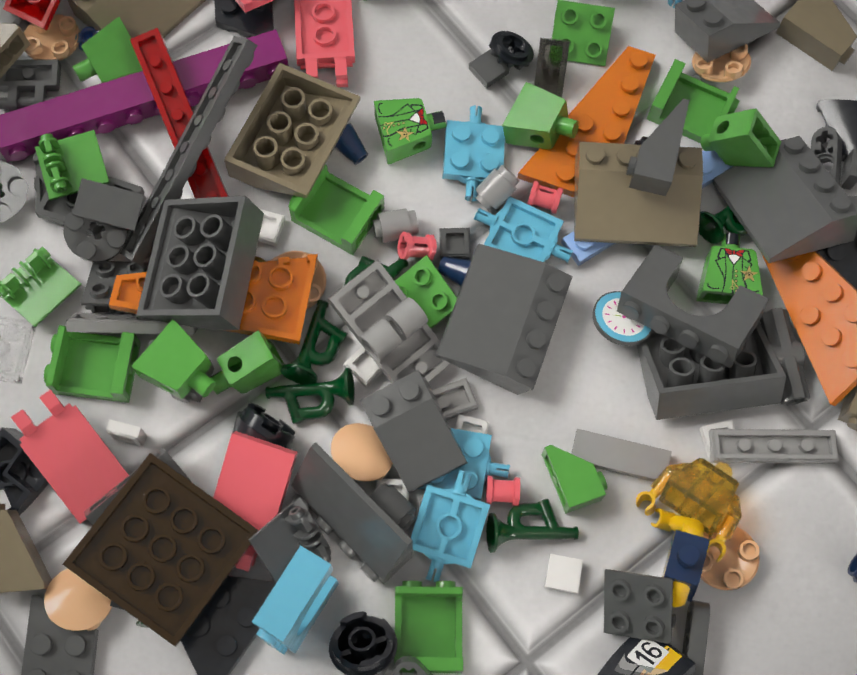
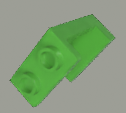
(704, 102)
(337, 211)
(92, 365)
(430, 625)

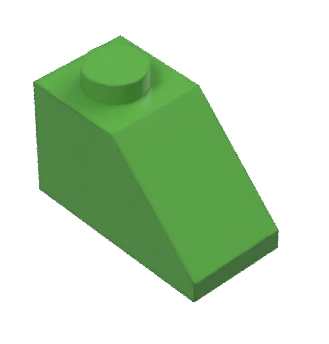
(574, 479)

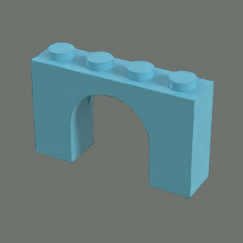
(295, 601)

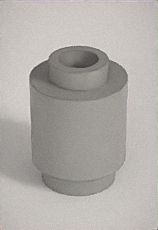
(497, 188)
(393, 223)

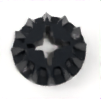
(521, 54)

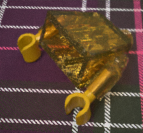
(699, 493)

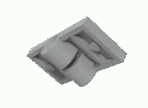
(388, 324)

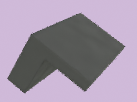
(108, 204)

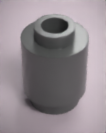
(394, 505)

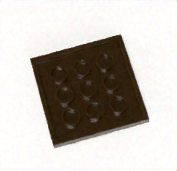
(161, 549)

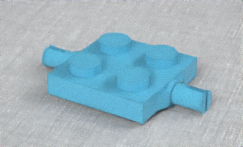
(472, 151)
(524, 231)
(476, 451)
(449, 526)

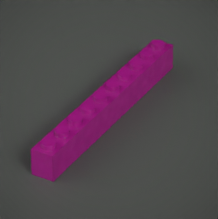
(125, 99)

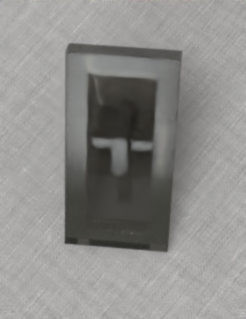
(551, 65)

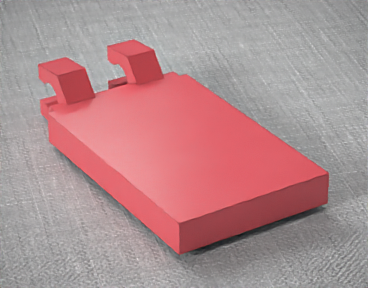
(324, 37)
(70, 455)
(254, 483)

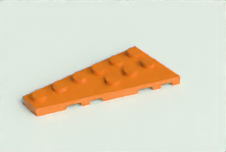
(602, 117)
(273, 303)
(824, 316)

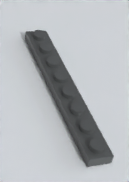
(190, 146)

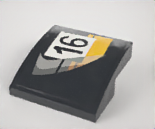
(648, 658)

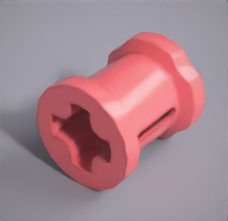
(545, 197)
(416, 246)
(502, 491)

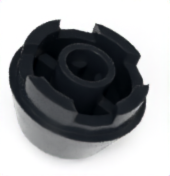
(263, 426)
(363, 645)

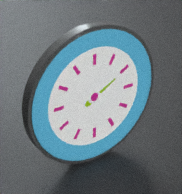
(615, 325)

